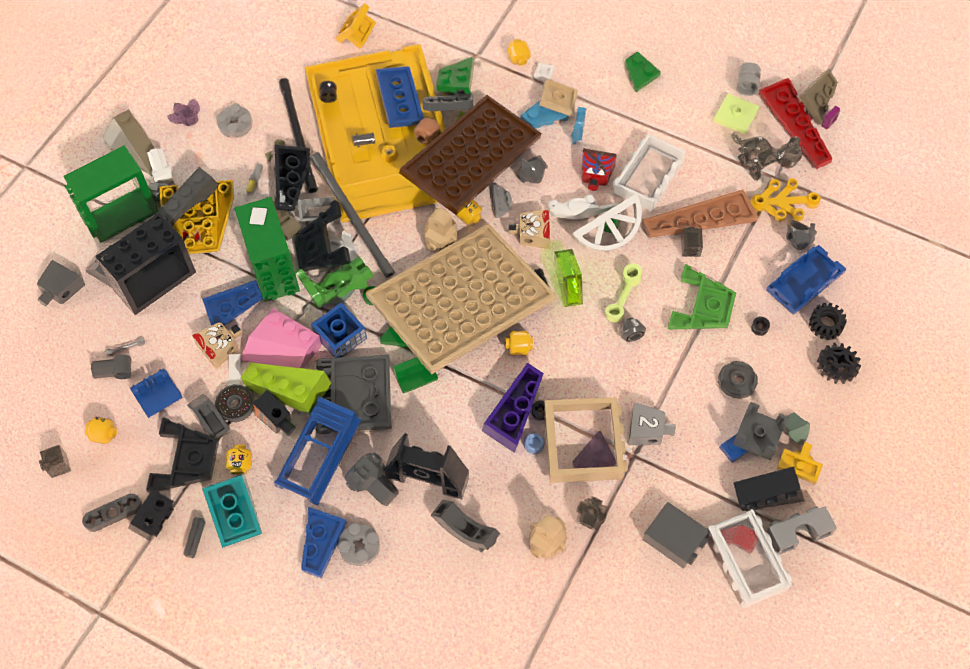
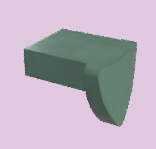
(797, 428)

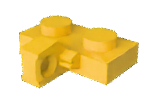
(804, 465)

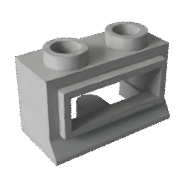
(303, 205)

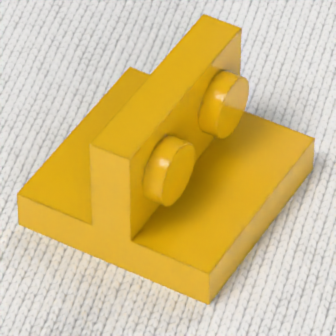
(357, 27)

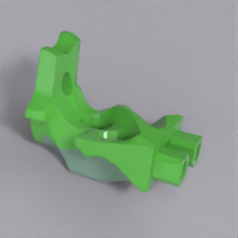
(346, 280)

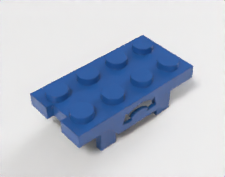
(805, 279)

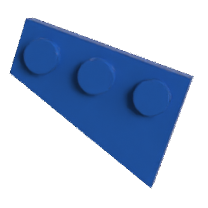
(231, 303)
(321, 540)

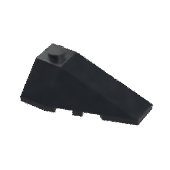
(288, 174)

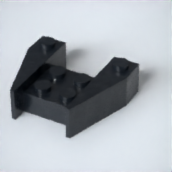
(428, 467)

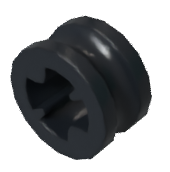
(755, 327)
(536, 414)

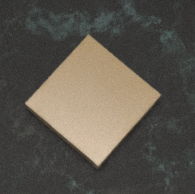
(558, 97)

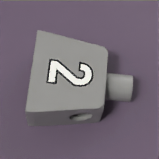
(648, 426)

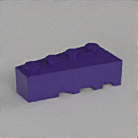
(511, 413)

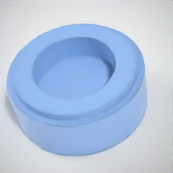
(534, 443)

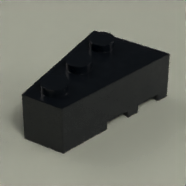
(769, 490)

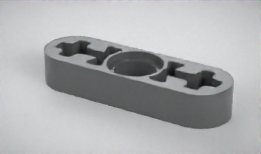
(100, 524)

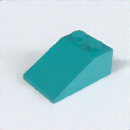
(232, 510)

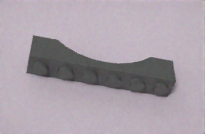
(193, 191)

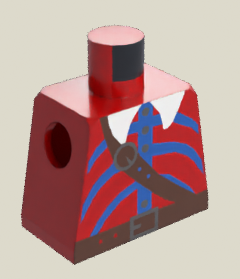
(597, 168)

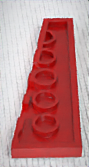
(790, 112)

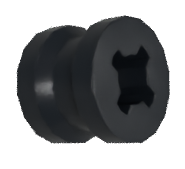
(328, 91)

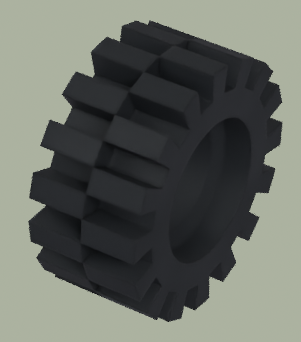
(831, 312)

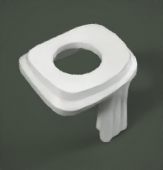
(347, 242)

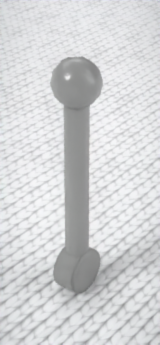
(140, 341)

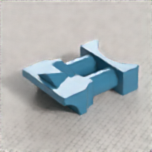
(579, 124)

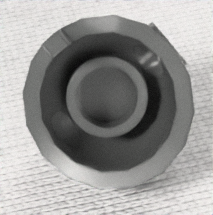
(532, 170)
(800, 234)

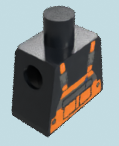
(273, 413)

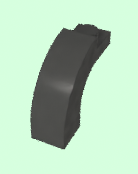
(463, 527)

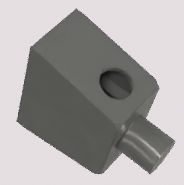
(58, 284)

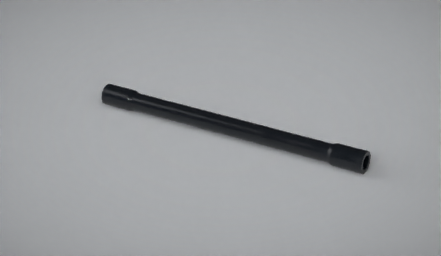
(299, 140)

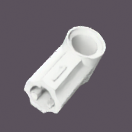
(160, 170)

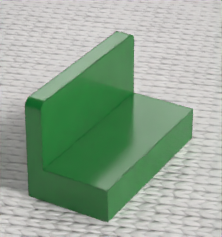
(412, 375)

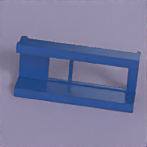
(333, 417)

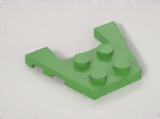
(712, 304)

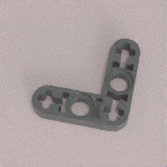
(457, 101)

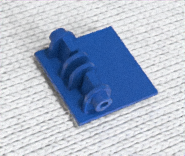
(156, 392)

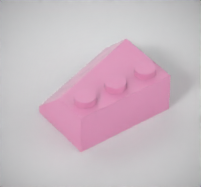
(281, 342)

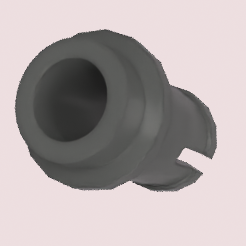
(363, 139)

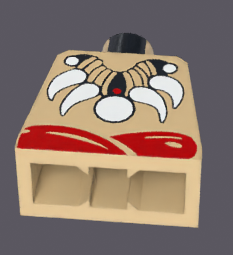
(533, 229)
(217, 342)

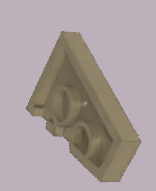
(818, 95)

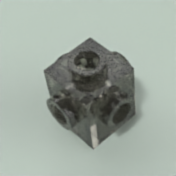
(586, 518)

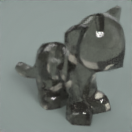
(786, 156)

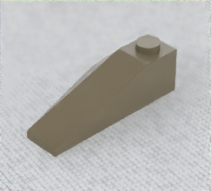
(127, 131)

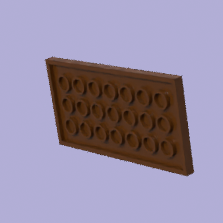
(470, 154)

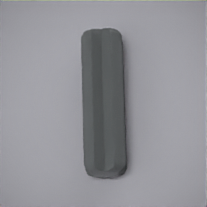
(194, 537)

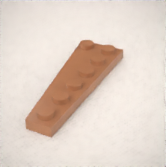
(708, 214)

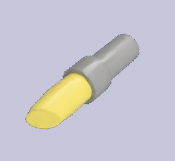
(254, 178)

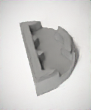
(502, 200)

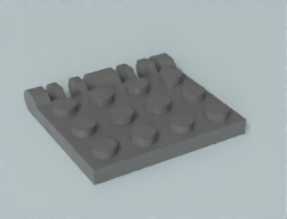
(360, 386)

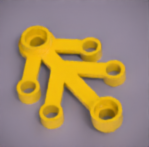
(783, 201)

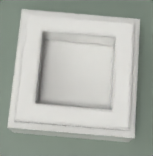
(544, 72)

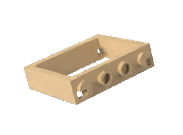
(584, 474)

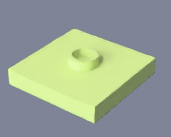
(736, 113)

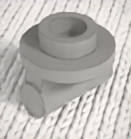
(155, 189)

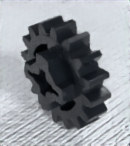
(839, 363)

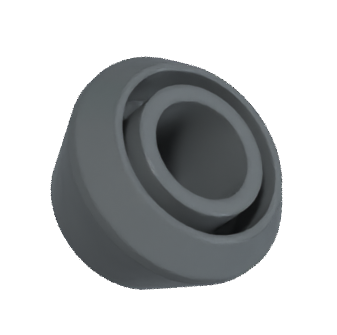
(632, 330)

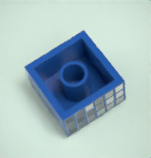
(339, 331)

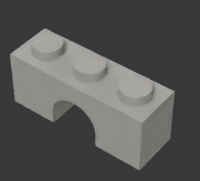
(815, 522)

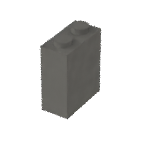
(676, 535)

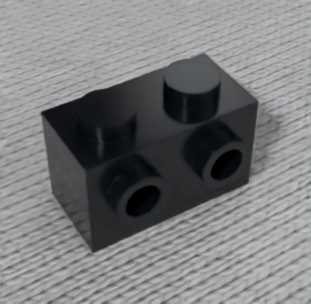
(152, 512)

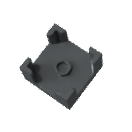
(759, 432)

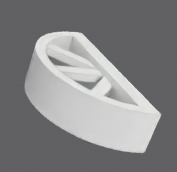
(606, 217)

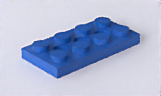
(405, 89)

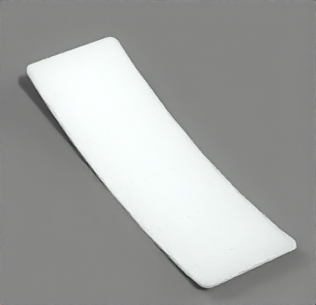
(234, 369)

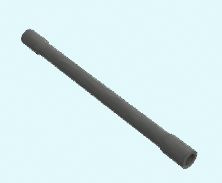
(382, 262)

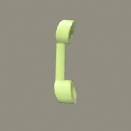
(632, 277)

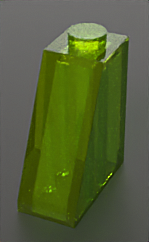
(569, 277)

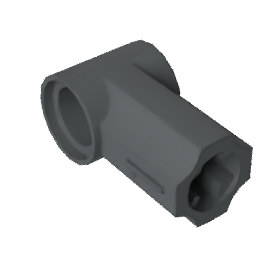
(118, 367)

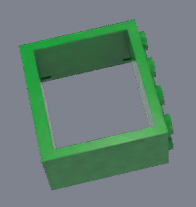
(102, 176)
(268, 251)

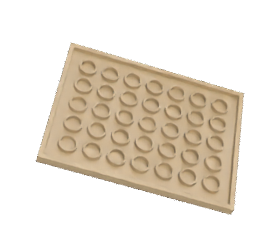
(460, 297)

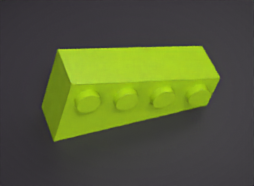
(289, 385)

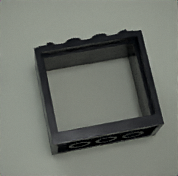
(142, 263)

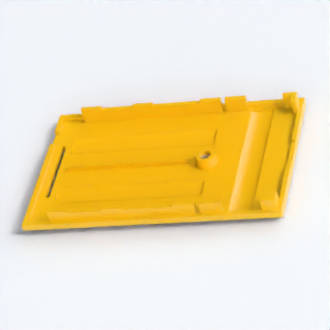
(371, 172)

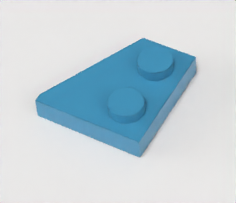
(540, 116)

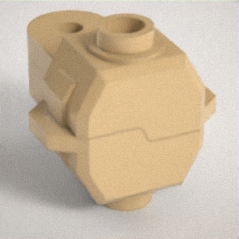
(440, 230)
(548, 537)

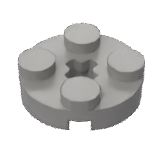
(232, 113)
(364, 555)

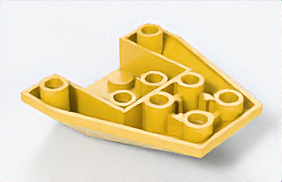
(207, 216)

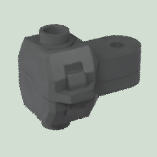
(368, 475)

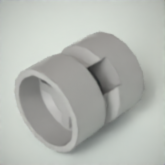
(748, 79)

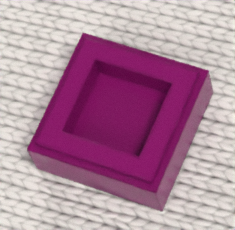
(831, 117)

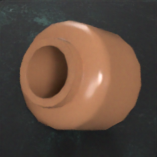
(426, 130)

